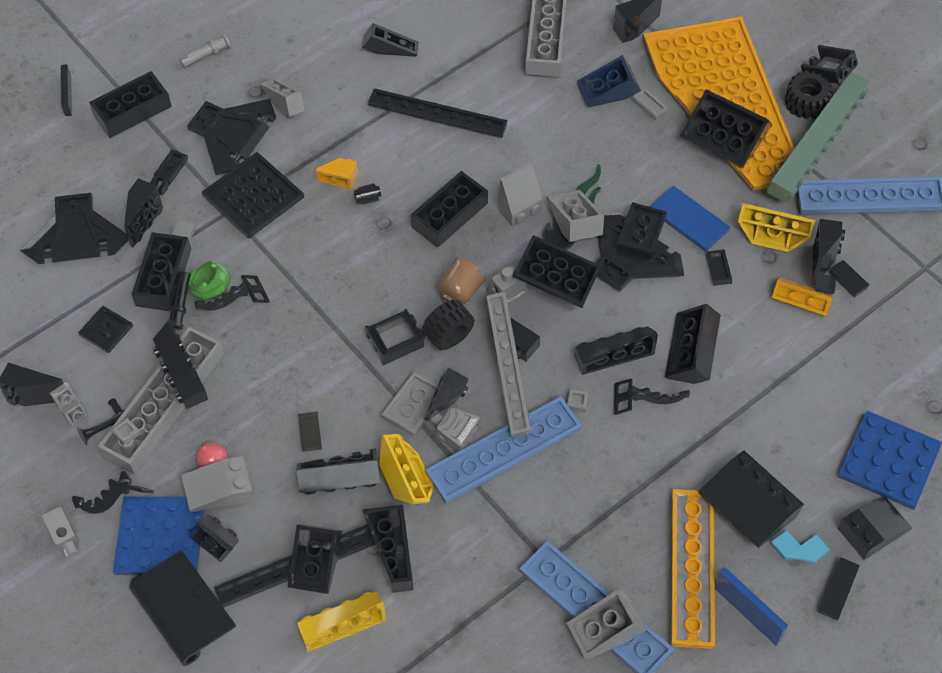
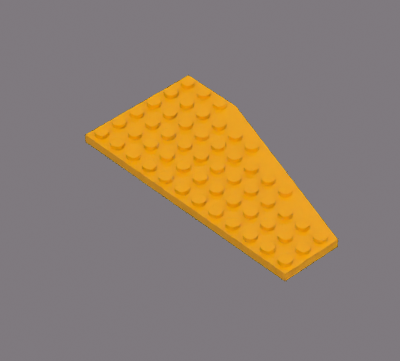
(725, 62)

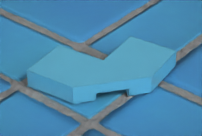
(791, 550)

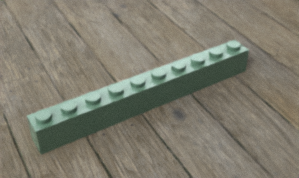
(818, 137)

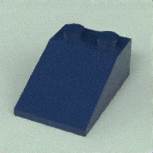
(609, 83)

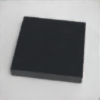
(105, 329)

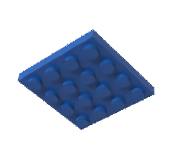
(890, 460)
(153, 532)

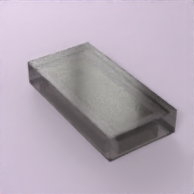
(310, 431)

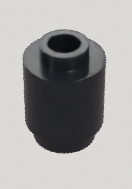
(367, 194)

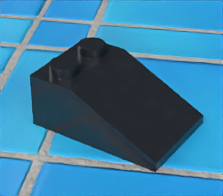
(635, 17)
(826, 247)
(27, 386)
(873, 527)
(214, 537)
(314, 558)

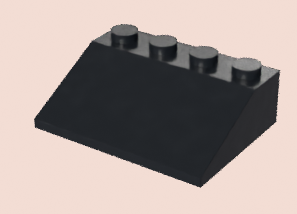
(725, 128)
(557, 271)
(751, 499)

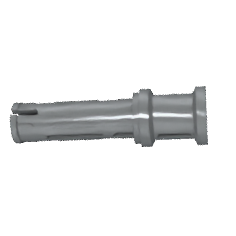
(212, 47)

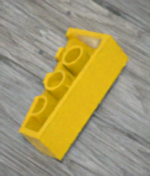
(342, 620)

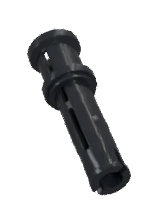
(177, 309)

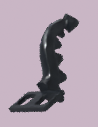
(236, 292)
(643, 394)
(109, 496)

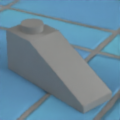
(284, 97)

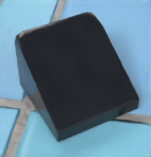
(826, 284)

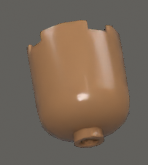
(460, 281)

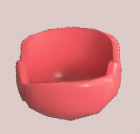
(209, 454)

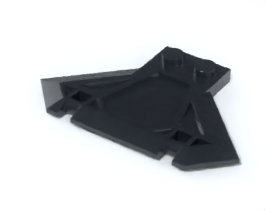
(232, 131)
(74, 233)
(622, 266)

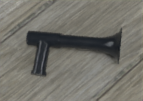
(86, 434)

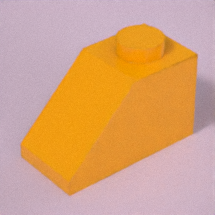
(338, 173)

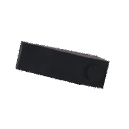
(388, 42)
(525, 340)
(448, 391)

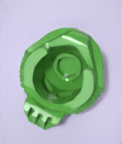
(211, 286)

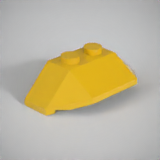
(775, 228)
(404, 470)

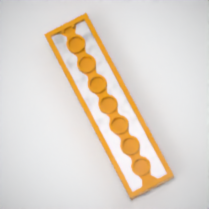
(692, 571)

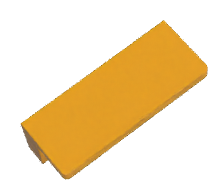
(802, 296)

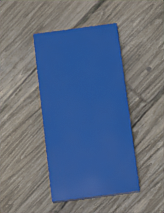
(691, 219)
(750, 606)

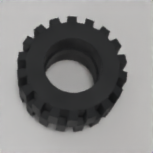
(809, 84)
(448, 324)

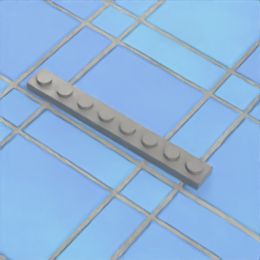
(509, 365)

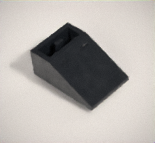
(141, 209)

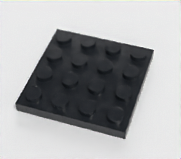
(252, 195)

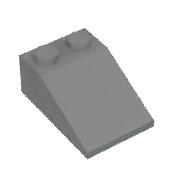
(520, 195)
(576, 215)
(217, 485)
(606, 624)

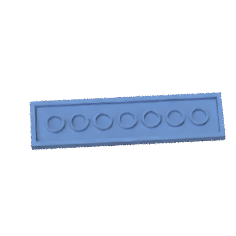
(870, 195)
(501, 452)
(577, 592)

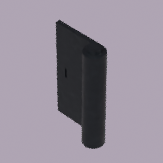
(177, 610)

